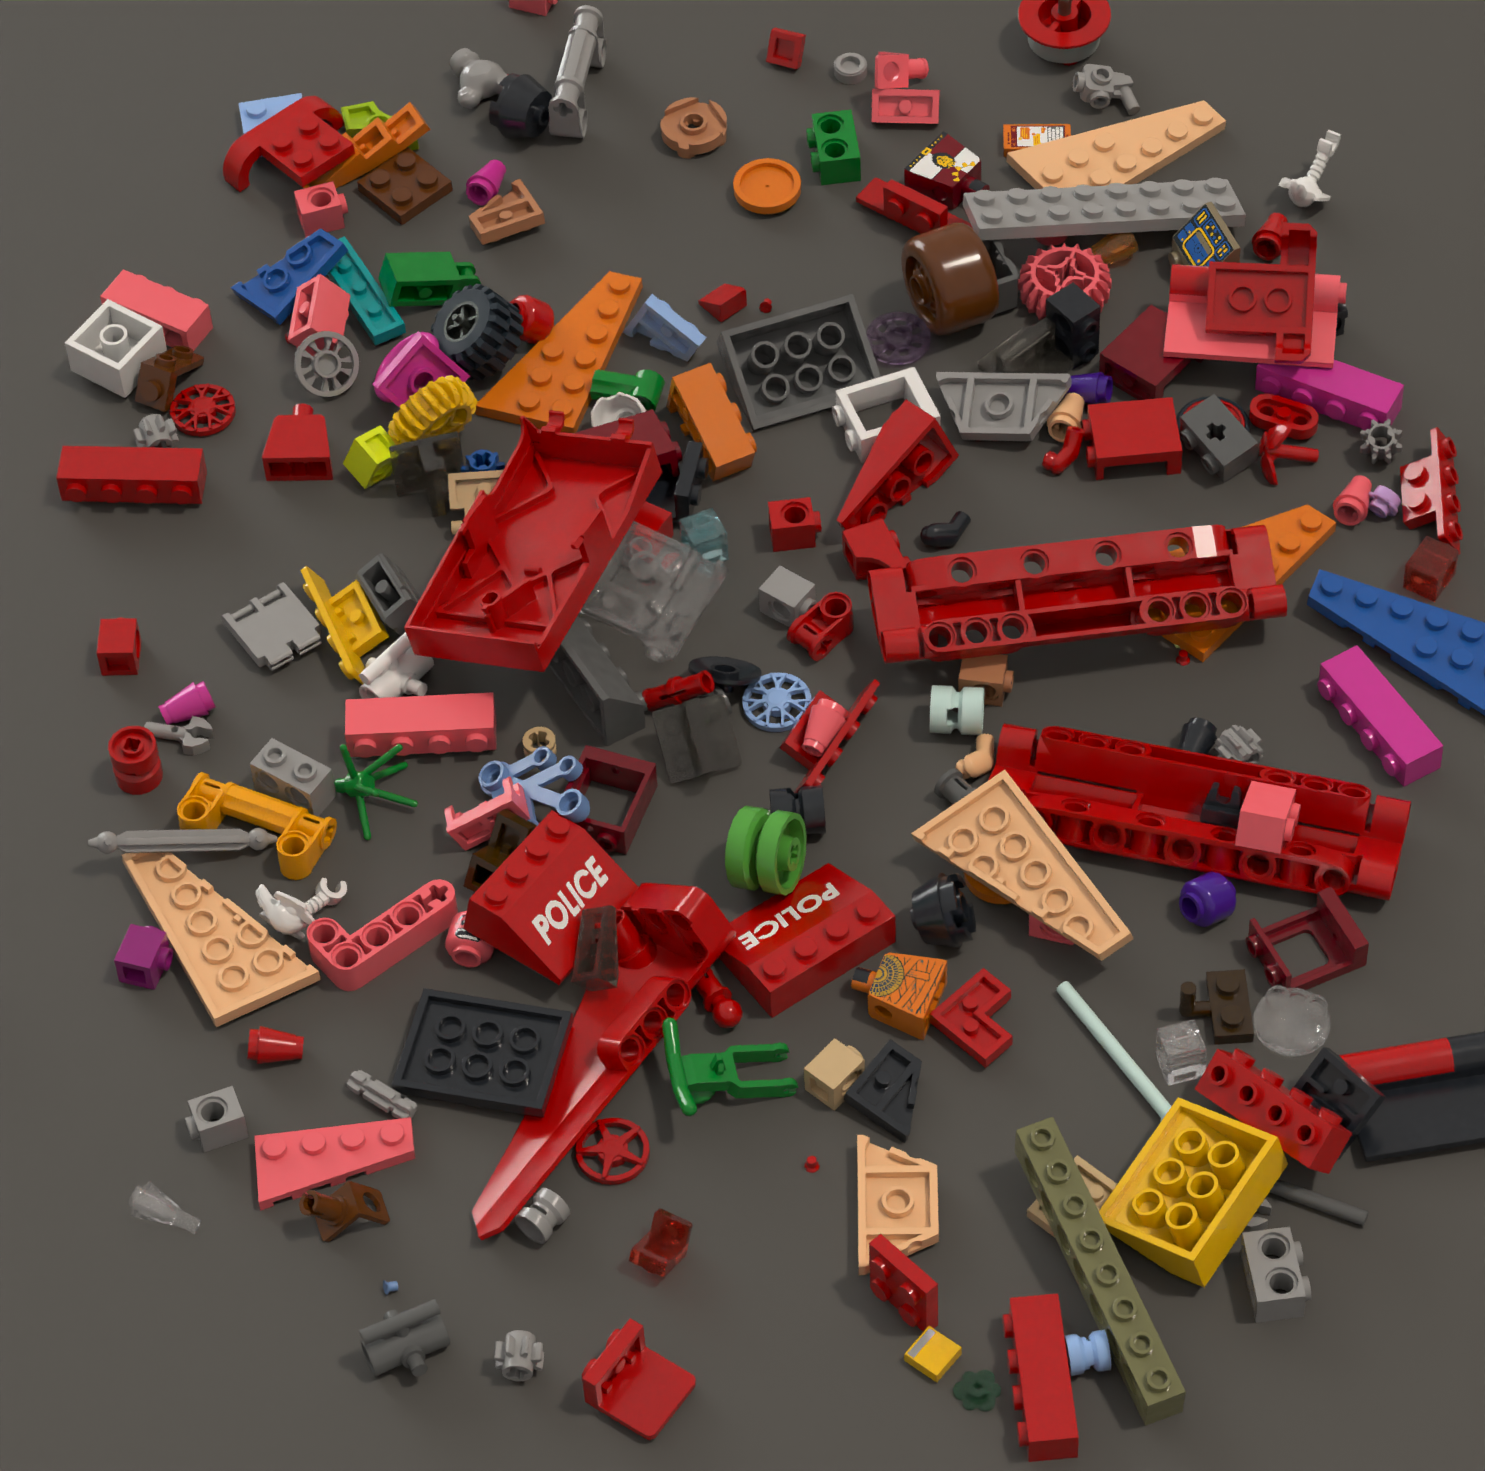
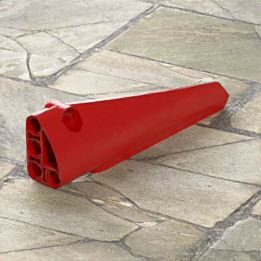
(664, 948)

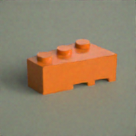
(712, 420)

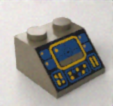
(1204, 240)

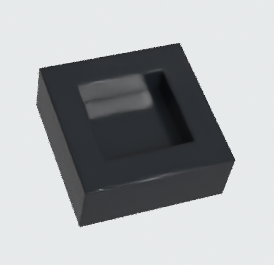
(1220, 809)

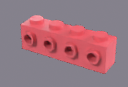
(421, 724)

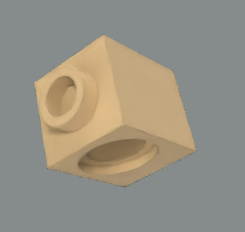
(833, 1073)

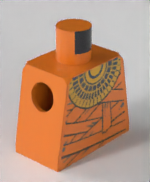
(903, 991)

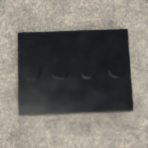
(483, 1052)

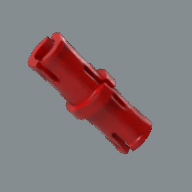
(678, 690)

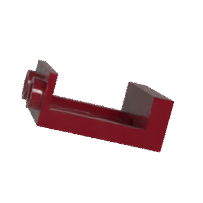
(1332, 930)

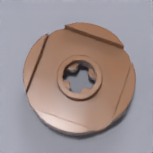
(698, 140)

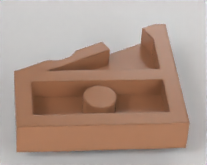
(506, 215)

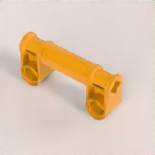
(302, 833)

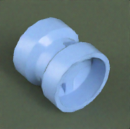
(1087, 1353)

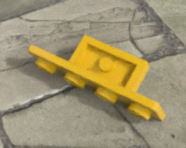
(349, 619)

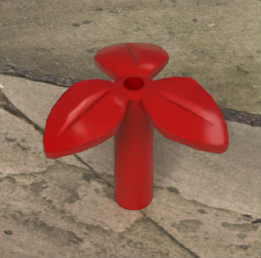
(1272, 448)

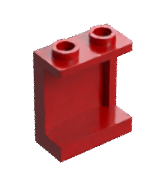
(1132, 434)

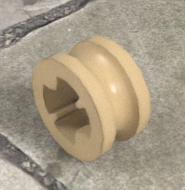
(537, 735)

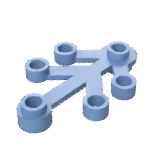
(569, 804)

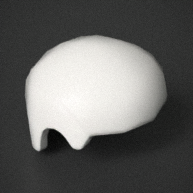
(615, 407)

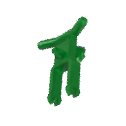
(700, 1075)

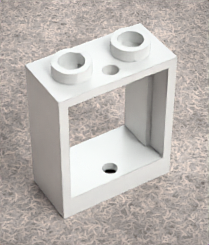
(874, 392)

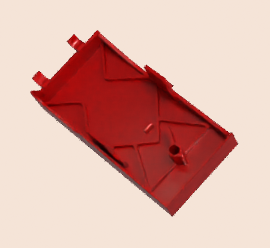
(534, 547)

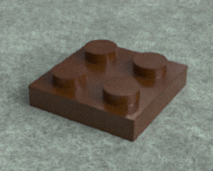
(404, 186)

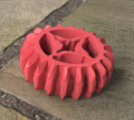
(1056, 269)

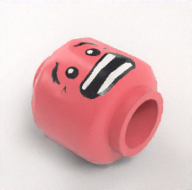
(465, 947)

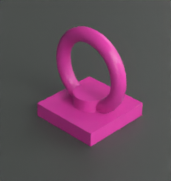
(411, 367)

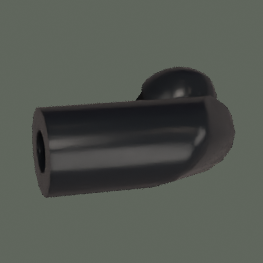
(945, 533)

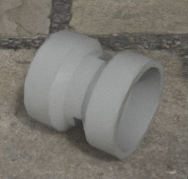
(541, 1217)

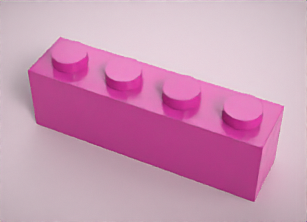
(1337, 392)
(1380, 716)

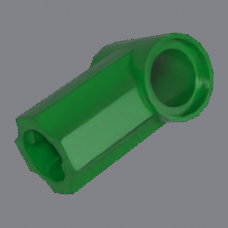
(645, 386)

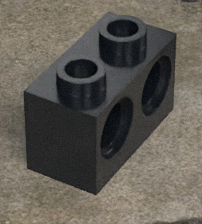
(1076, 323)

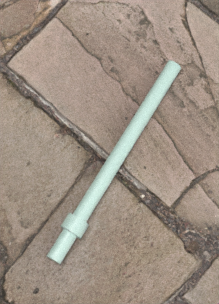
(1114, 1049)

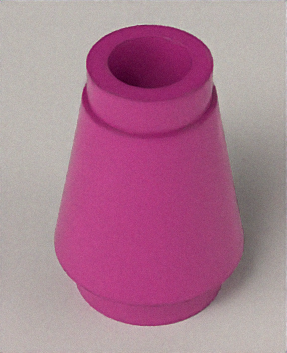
(485, 182)
(189, 702)

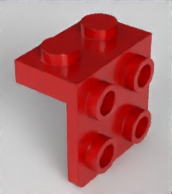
(635, 1383)

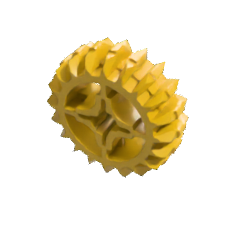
(434, 410)

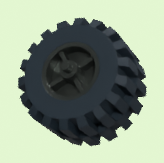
(478, 330)

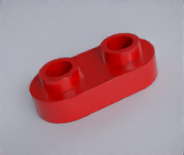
(1272, 410)

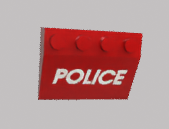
(539, 893)
(807, 938)

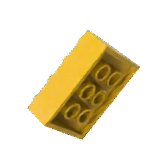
(1193, 1190)

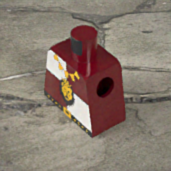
(945, 171)

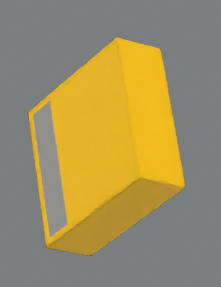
(933, 1354)

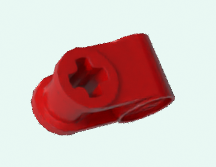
(823, 625)

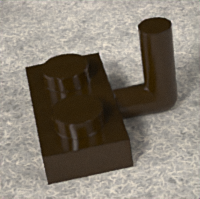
(1226, 1005)

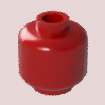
(537, 318)

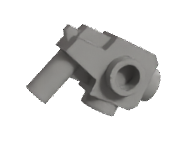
(1100, 84)

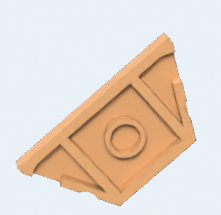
(895, 1199)

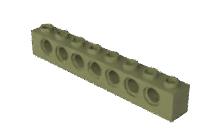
(1099, 1271)

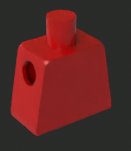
(298, 447)

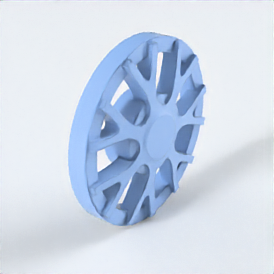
(775, 701)

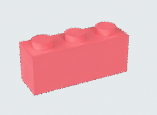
(183, 318)

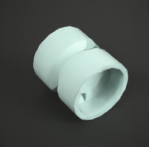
(970, 710)

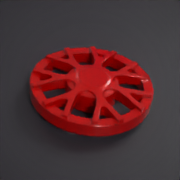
(203, 409)

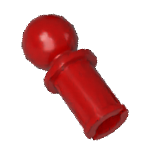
(718, 1000)

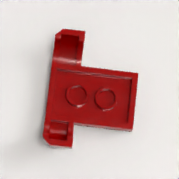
(292, 141)
(1269, 296)

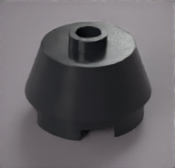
(520, 107)
(942, 911)

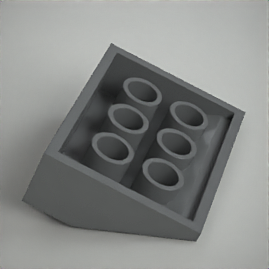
(797, 360)

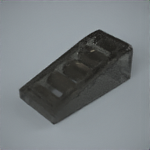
(597, 962)

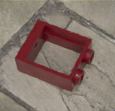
(623, 773)

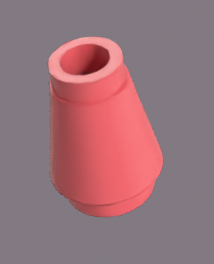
(1353, 502)
(823, 724)

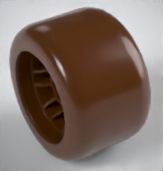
(950, 278)

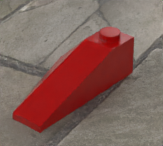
(904, 456)

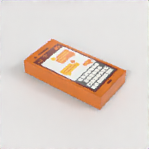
(1027, 135)

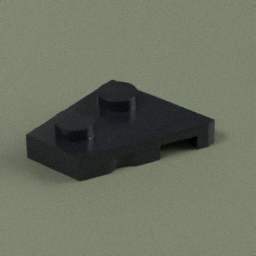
(888, 1090)

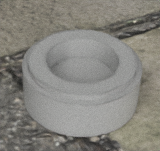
(850, 68)

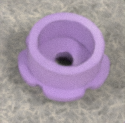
(1384, 502)

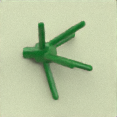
(362, 783)

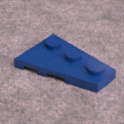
(276, 286)

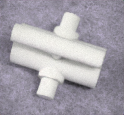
(395, 672)

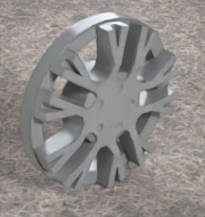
(326, 363)

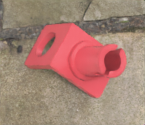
(896, 69)

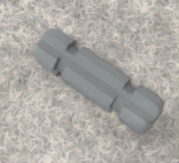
(381, 1095)

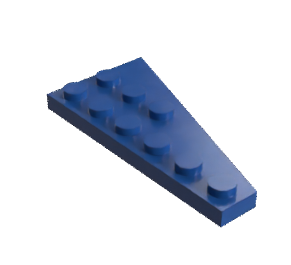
(1422, 638)

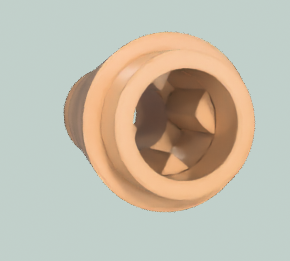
(1066, 414)

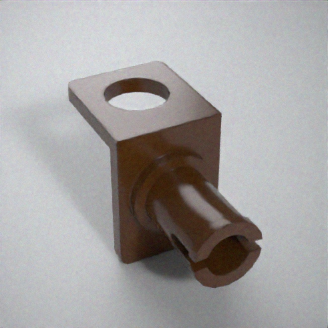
(342, 1208)

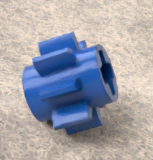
(482, 461)

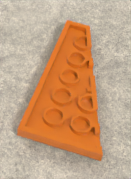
(562, 366)

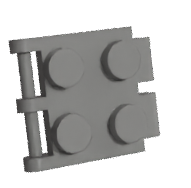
(274, 629)

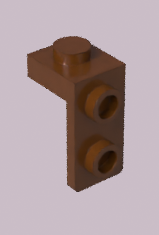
(160, 373)

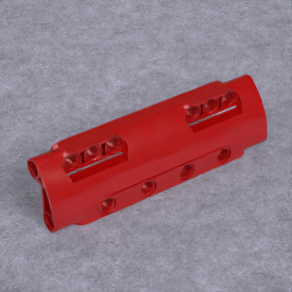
(1074, 592)
(1164, 814)

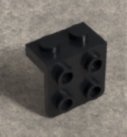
(684, 491)

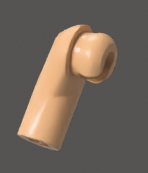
(981, 760)

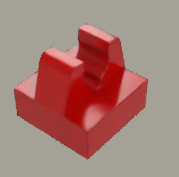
(785, 48)

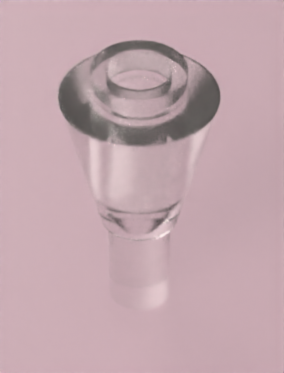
(154, 1205)

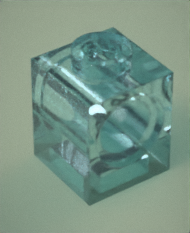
(705, 535)

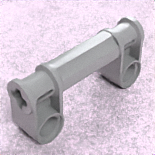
(584, 49)

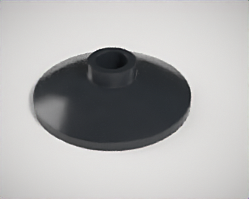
(726, 671)

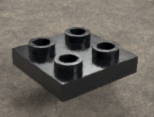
(1341, 1090)

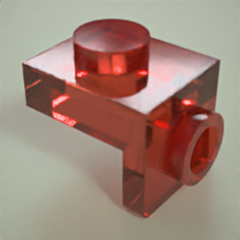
(663, 1245)

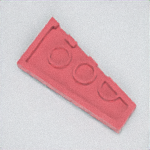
(312, 1158)

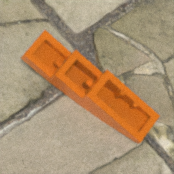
(376, 145)

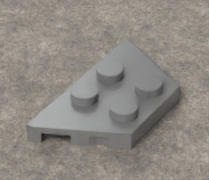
(1001, 403)

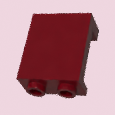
(1137, 357)
(647, 428)

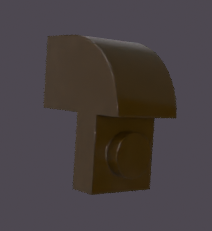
(506, 836)

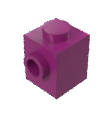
(143, 956)

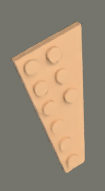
(1120, 151)
(1015, 853)
(215, 941)

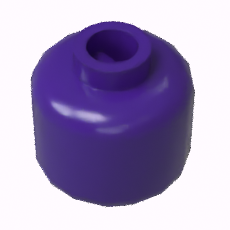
(1207, 899)

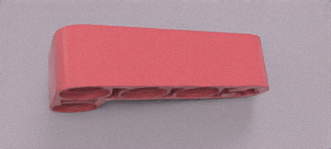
(426, 909)

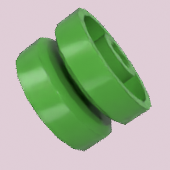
(765, 850)

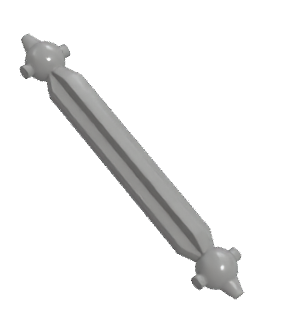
(182, 840)

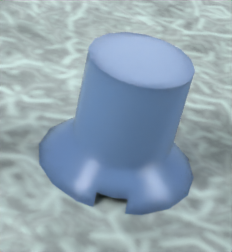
(390, 1286)

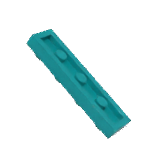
(366, 297)

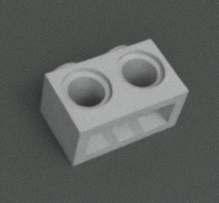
(293, 777)
(1268, 1274)

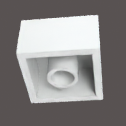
(112, 347)

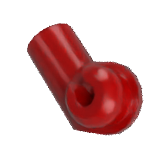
(1068, 454)

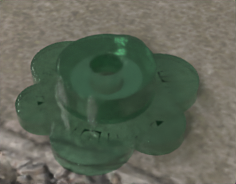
(981, 1398)

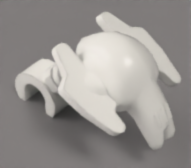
(1305, 189)
(292, 915)

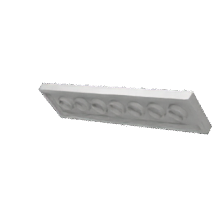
(1097, 208)

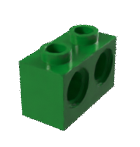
(835, 147)

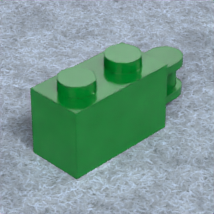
(423, 278)

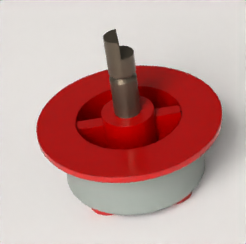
(1064, 28)

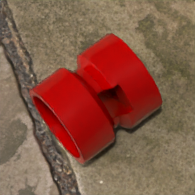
(135, 760)

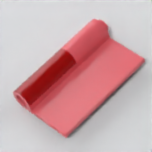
(1187, 323)

